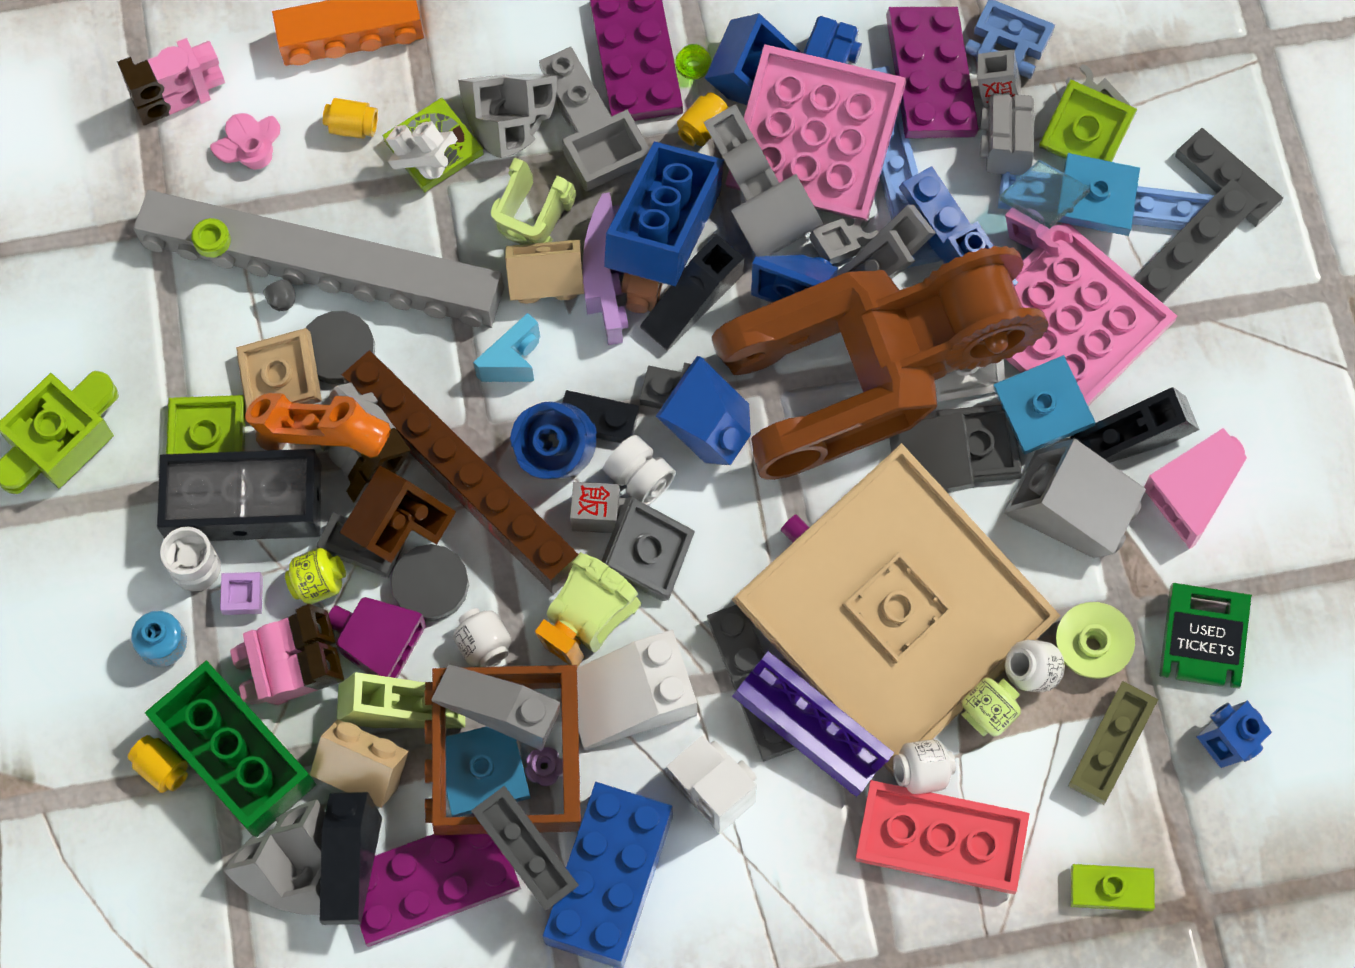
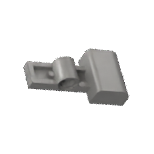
(602, 144)
(774, 210)

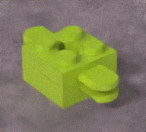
(44, 419)

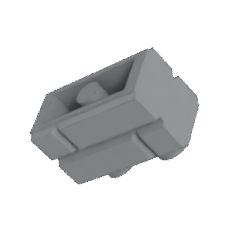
(1009, 134)

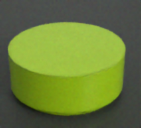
(211, 237)

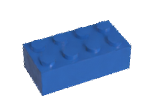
(663, 213)
(614, 871)

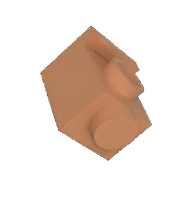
(641, 293)

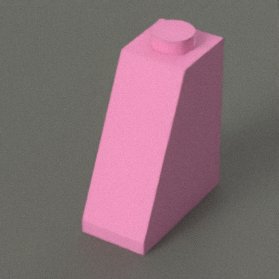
(1196, 483)

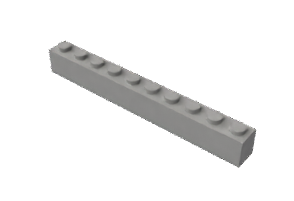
(326, 260)

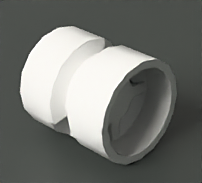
(634, 466)
(190, 559)

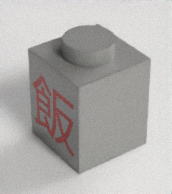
(998, 74)
(595, 507)

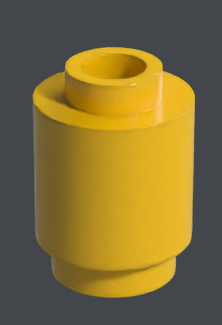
(350, 118)
(691, 123)
(158, 764)

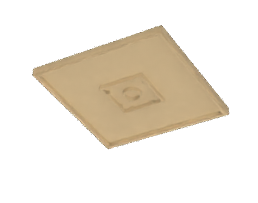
(895, 604)

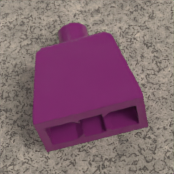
(377, 635)

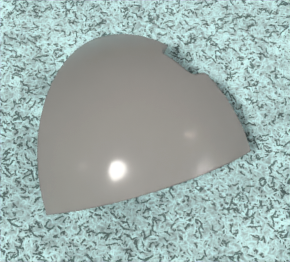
(507, 109)
(284, 863)

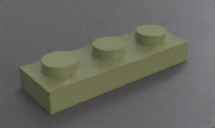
(1113, 743)

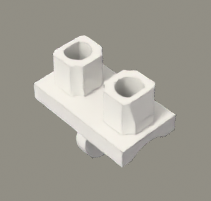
(420, 149)

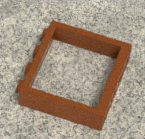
(435, 733)

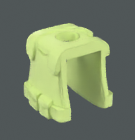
(560, 198)
(593, 601)

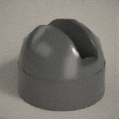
(280, 295)

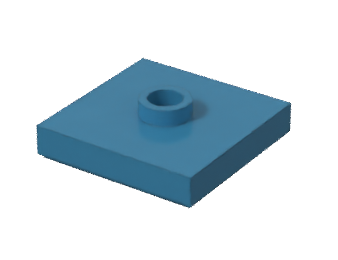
(1111, 195)
(1044, 405)
(479, 766)

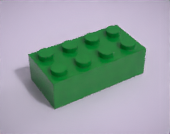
(230, 749)

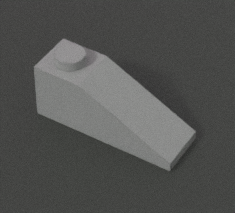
(498, 705)

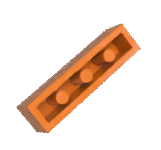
(344, 27)

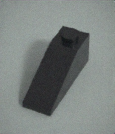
(1141, 427)
(347, 856)

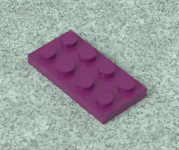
(636, 58)
(933, 59)
(432, 882)

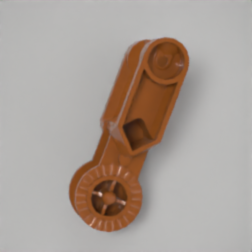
(896, 342)

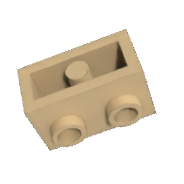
(544, 271)
(359, 762)

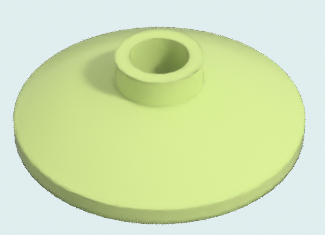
(1100, 623)

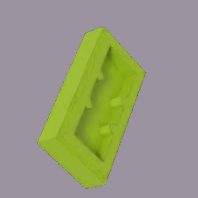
(1112, 887)

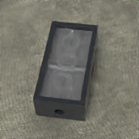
(241, 494)

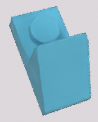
(503, 359)

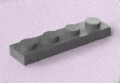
(1197, 240)
(740, 654)

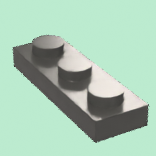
(1218, 166)
(525, 848)

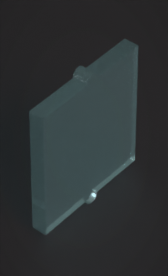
(1044, 194)

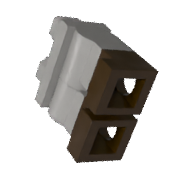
(357, 466)

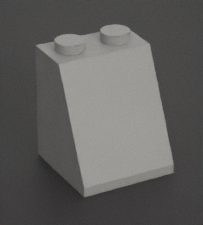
(1076, 498)

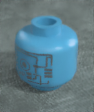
(159, 638)

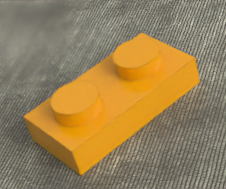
(560, 641)

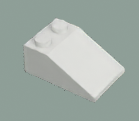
(633, 691)

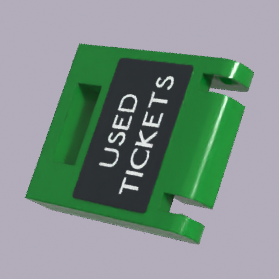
(1205, 641)

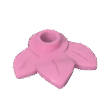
(247, 141)

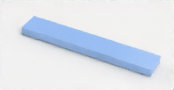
(898, 167)
(1152, 206)

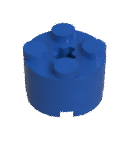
(536, 453)

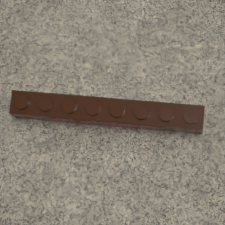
(466, 475)

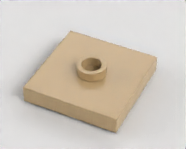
(280, 366)

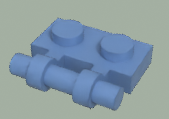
(1014, 30)

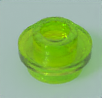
(693, 53)

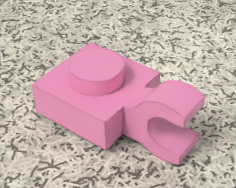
(1033, 234)

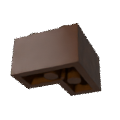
(392, 510)

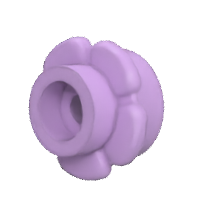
(551, 774)

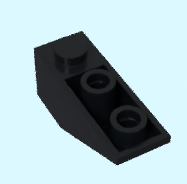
(697, 290)

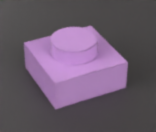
(241, 593)

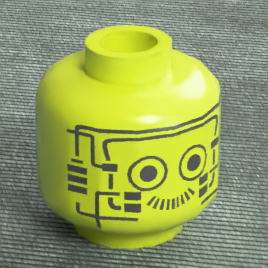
(315, 576)

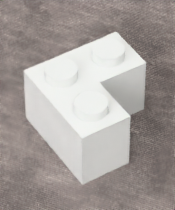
(714, 782)

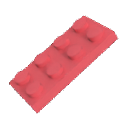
(943, 837)

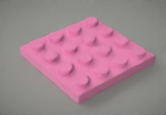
(824, 126)
(1093, 314)

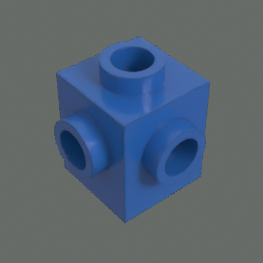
(1234, 734)

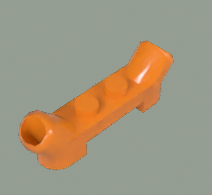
(336, 424)

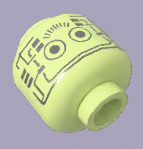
(991, 706)

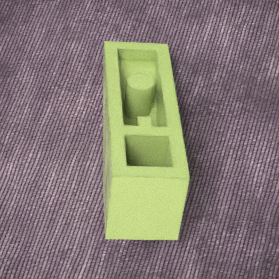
(387, 703)

